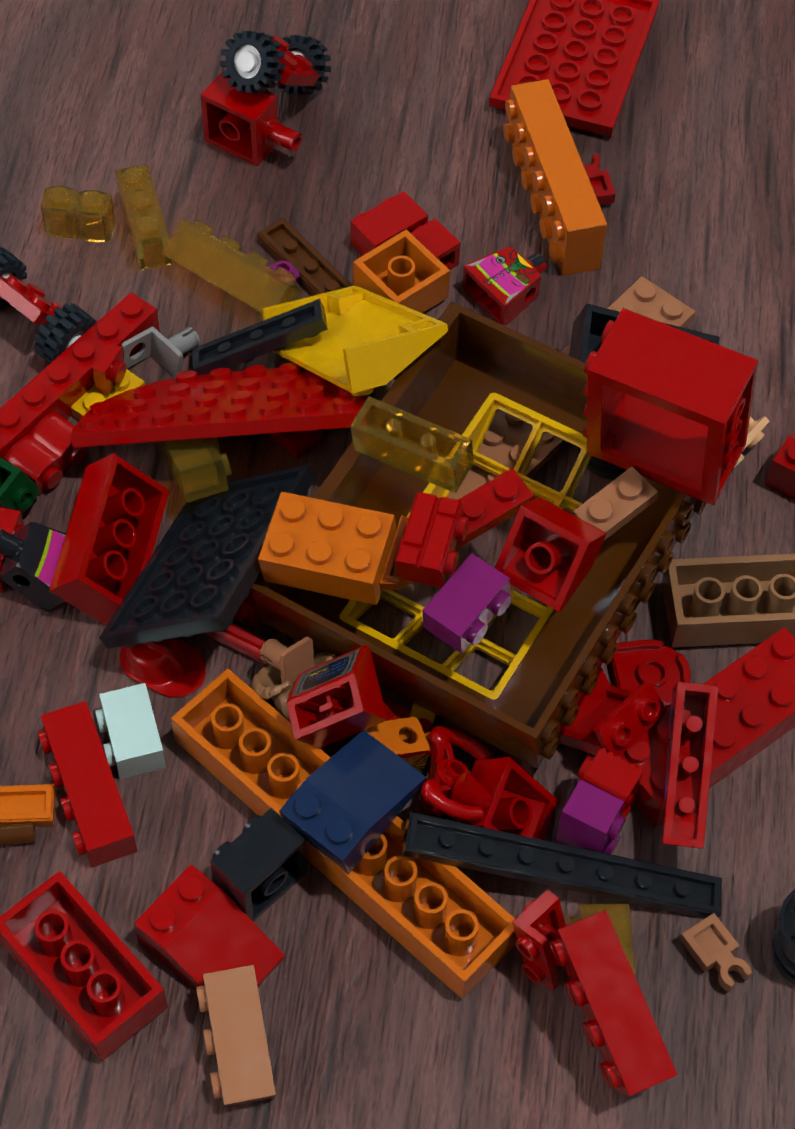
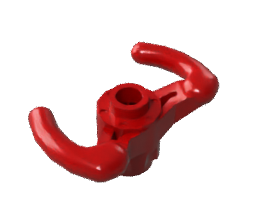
(445, 770)

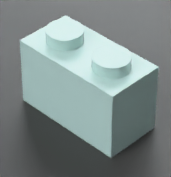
(131, 730)

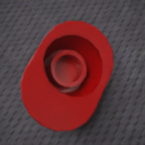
(165, 666)

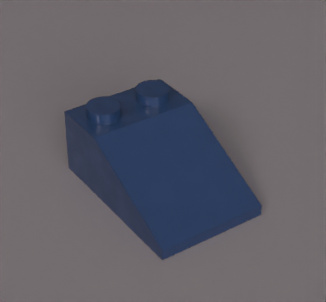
(352, 799)

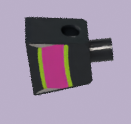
(31, 562)

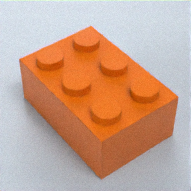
(327, 547)

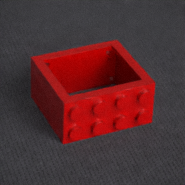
(668, 404)

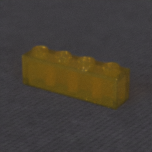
(228, 268)

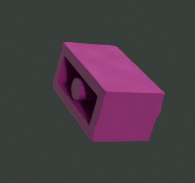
(467, 604)
(591, 819)

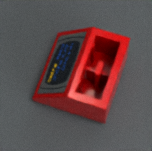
(336, 699)

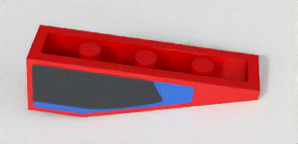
(689, 764)

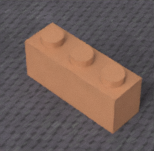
(236, 1036)

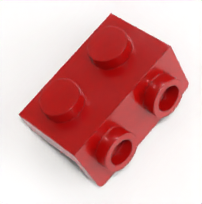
(533, 938)

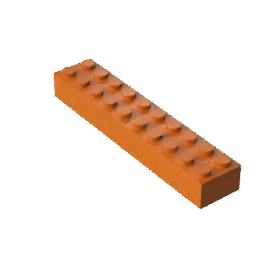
(419, 902)

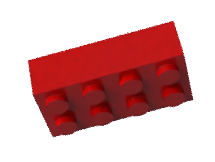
(108, 536)
(81, 965)
(612, 1004)

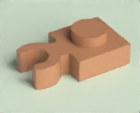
(714, 946)

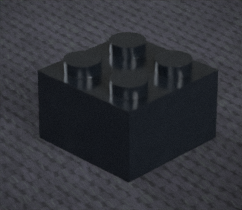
(260, 863)

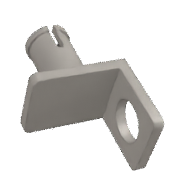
(163, 350)

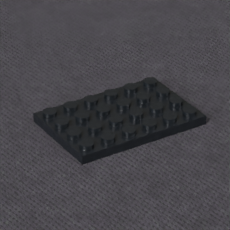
(204, 562)

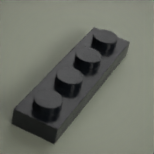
(260, 338)

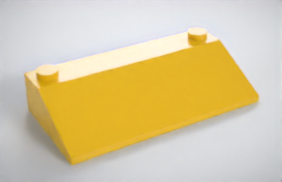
(365, 338)

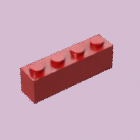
(88, 783)

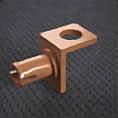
(290, 659)

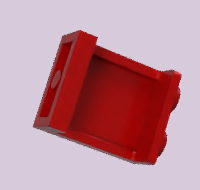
(613, 717)

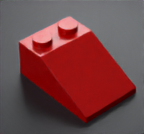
(204, 931)

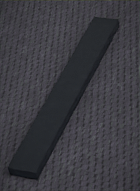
(561, 866)

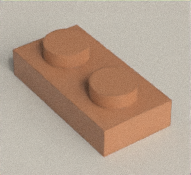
(618, 502)

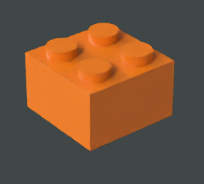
(403, 273)

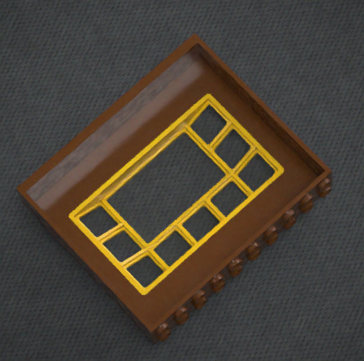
(460, 388)

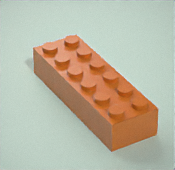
(555, 178)

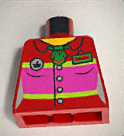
(504, 282)

